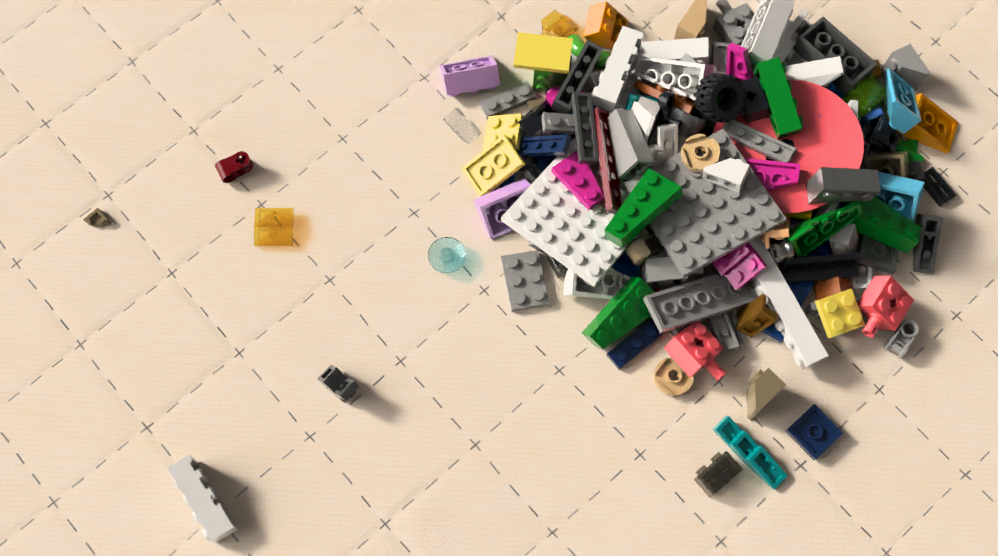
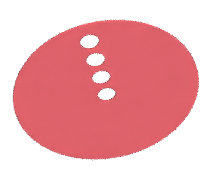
(824, 141)

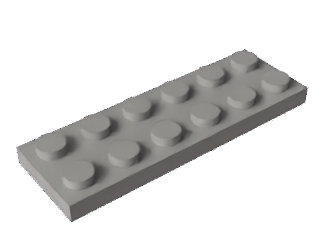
(696, 301)

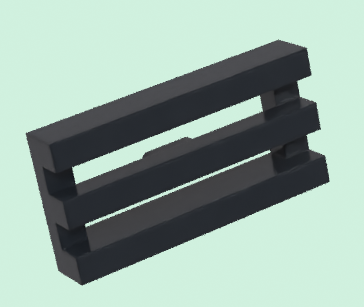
(934, 189)

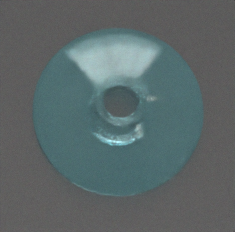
(446, 246)

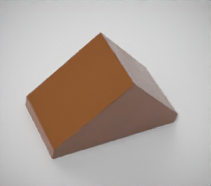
(831, 287)

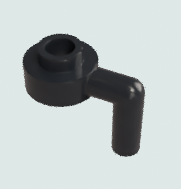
(666, 102)

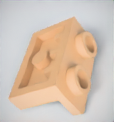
(778, 233)

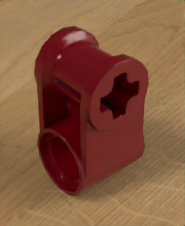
(232, 168)

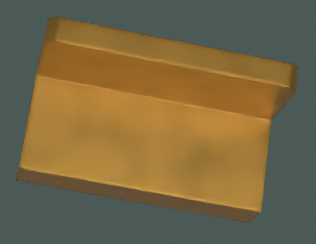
(755, 317)

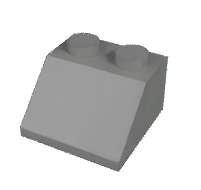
(907, 65)

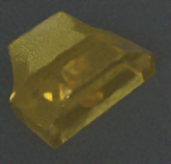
(558, 25)

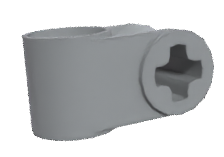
(900, 340)

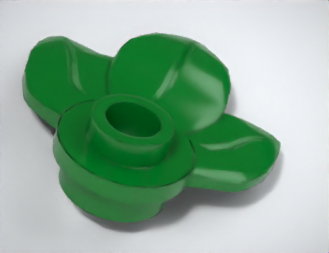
(910, 146)

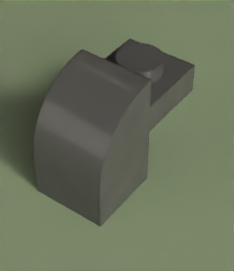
(691, 123)
(338, 383)

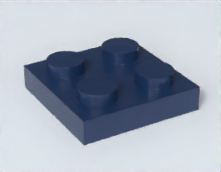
(814, 432)

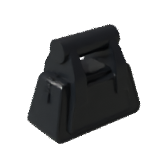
(880, 134)

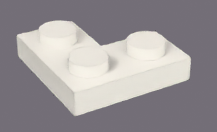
(666, 143)

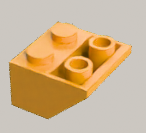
(604, 25)

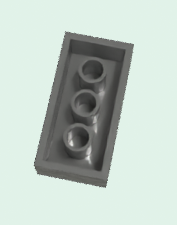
(826, 41)

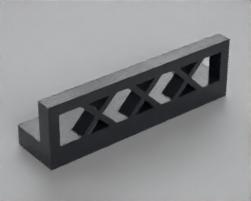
(820, 268)

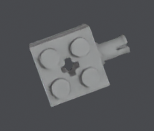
(733, 23)
(661, 272)

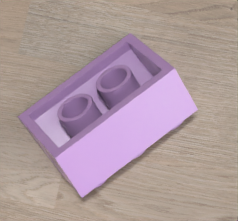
(470, 76)
(496, 203)

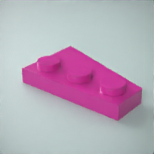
(738, 62)
(774, 173)
(579, 180)

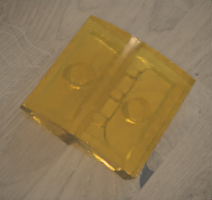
(273, 226)

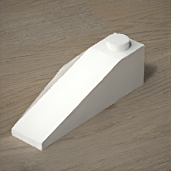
(817, 72)
(603, 290)

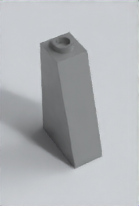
(628, 144)

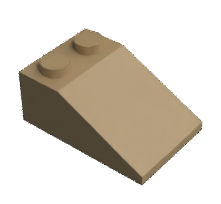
(693, 22)

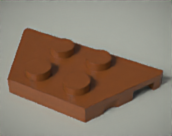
(683, 103)

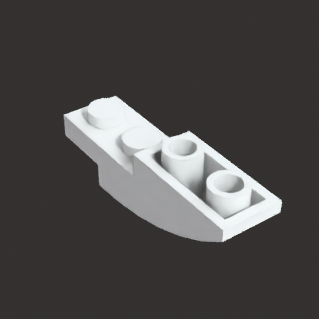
(787, 39)

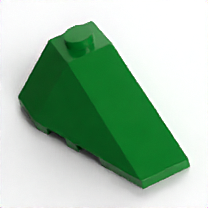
(814, 232)

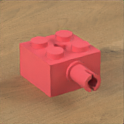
(884, 304)
(696, 349)

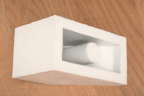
(727, 174)

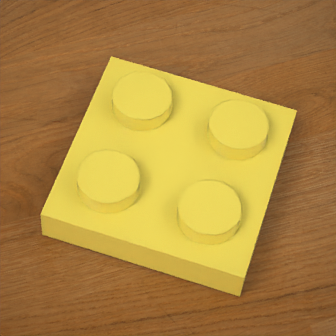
(502, 125)
(839, 313)

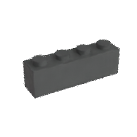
(577, 77)

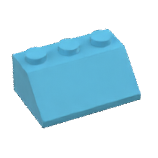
(900, 102)
(901, 194)

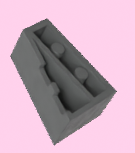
(842, 185)

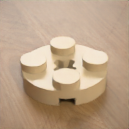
(703, 143)
(665, 384)

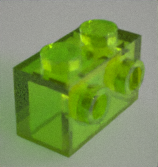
(866, 94)

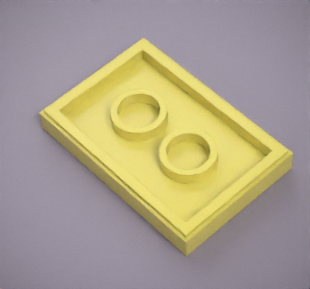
(543, 53)
(493, 165)

